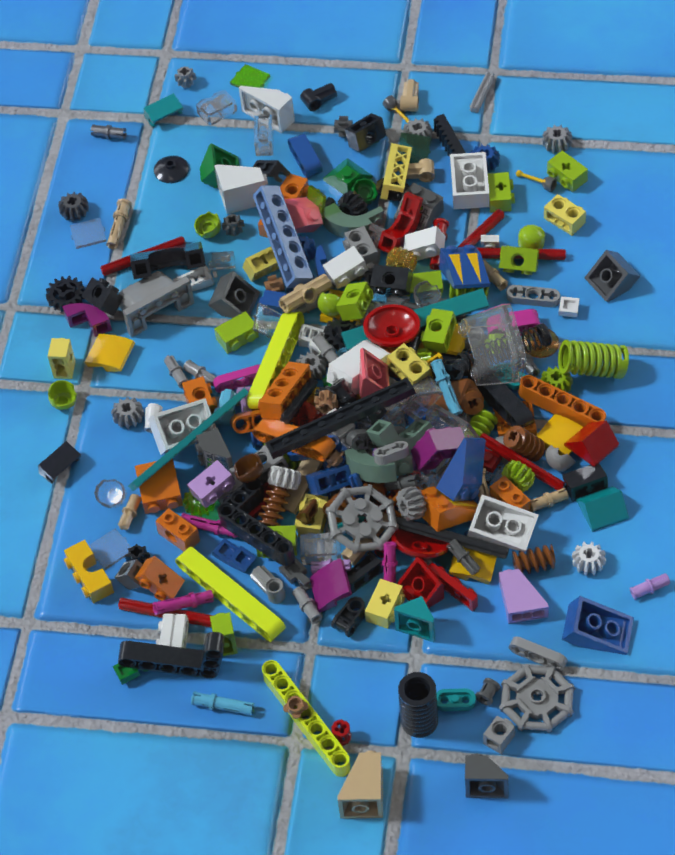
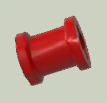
(344, 728)

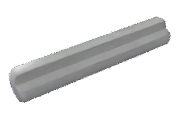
(482, 92)

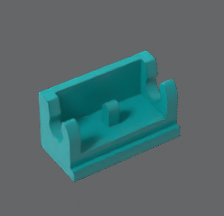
(162, 109)

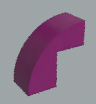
(80, 313)

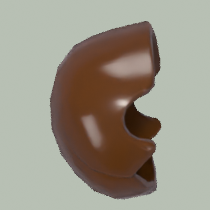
(248, 468)

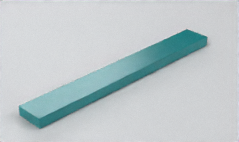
(460, 305)
(188, 439)

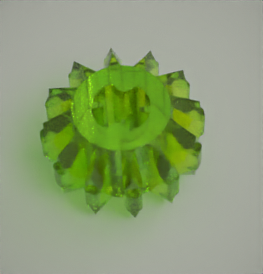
(194, 507)

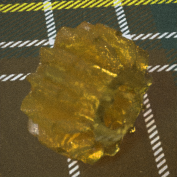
(401, 258)

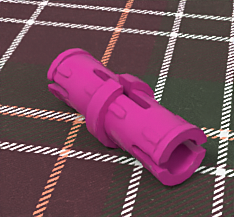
(389, 562)

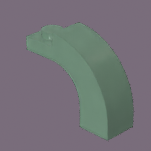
(339, 222)
(384, 433)
(363, 464)

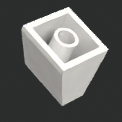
(238, 185)
(348, 365)

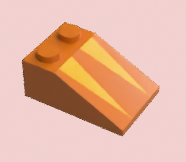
(444, 512)

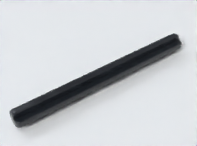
(448, 536)

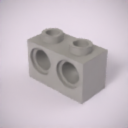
(363, 243)

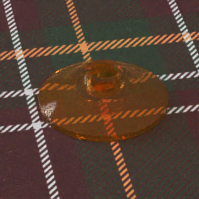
(544, 351)

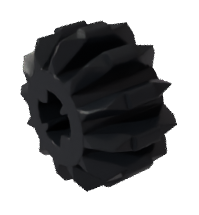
(352, 204)

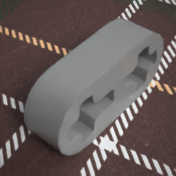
(391, 452)

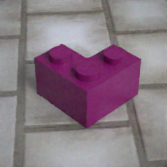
(436, 446)

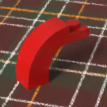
(404, 224)

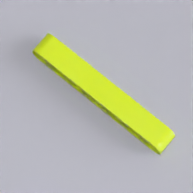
(276, 355)
(230, 594)
(309, 725)

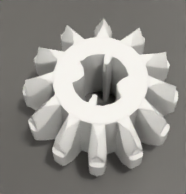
(284, 477)
(588, 558)

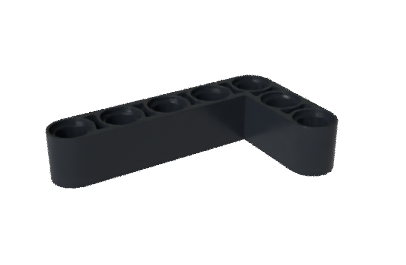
(236, 519)
(175, 660)

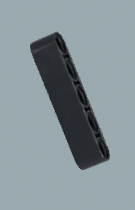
(506, 404)

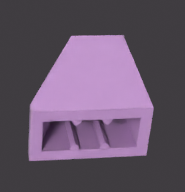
(520, 597)

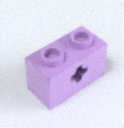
(211, 484)

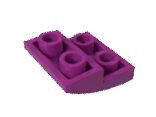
(330, 585)

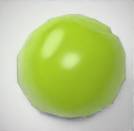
(207, 225)
(531, 237)
(327, 304)
(62, 395)

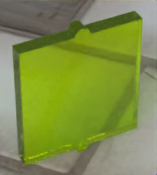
(250, 77)
(317, 198)

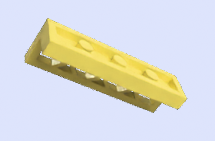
(393, 166)

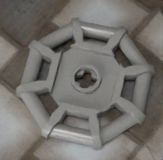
(365, 508)
(534, 708)

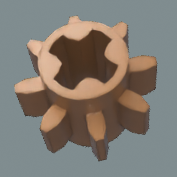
(274, 284)
(326, 401)

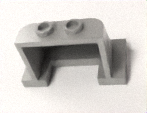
(150, 296)

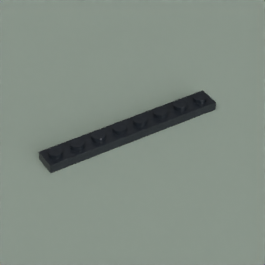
(340, 418)

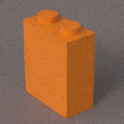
(161, 489)

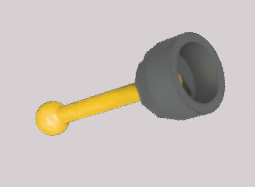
(391, 104)
(548, 183)

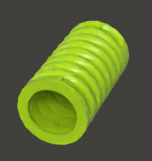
(588, 358)

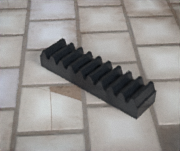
(447, 135)

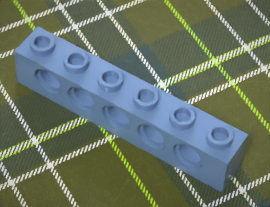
(282, 236)

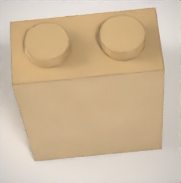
(363, 788)

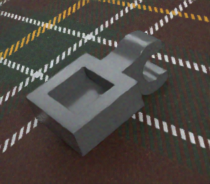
(296, 572)

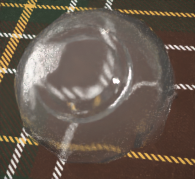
(426, 294)
(110, 493)

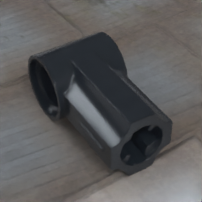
(314, 98)

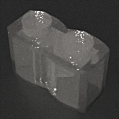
(217, 107)

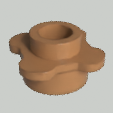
(334, 458)
(295, 701)

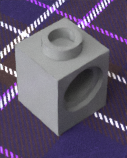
(499, 742)

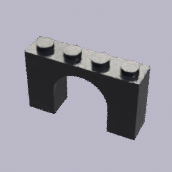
(146, 262)

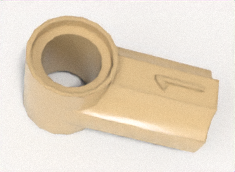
(409, 100)
(423, 170)

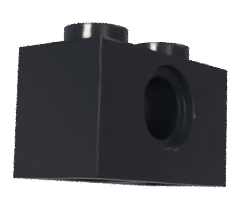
(365, 132)
(381, 276)
(102, 296)

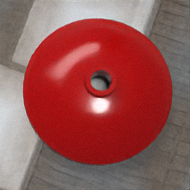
(391, 325)
(418, 546)

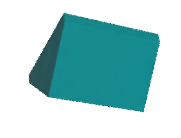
(603, 508)
(415, 619)

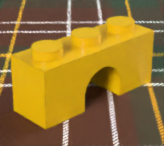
(95, 584)

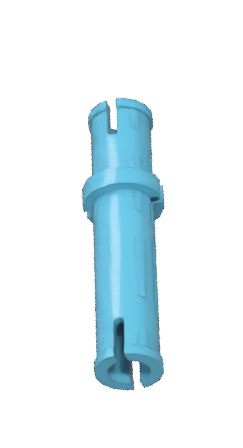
(443, 380)
(215, 702)

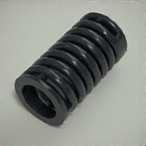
(418, 704)

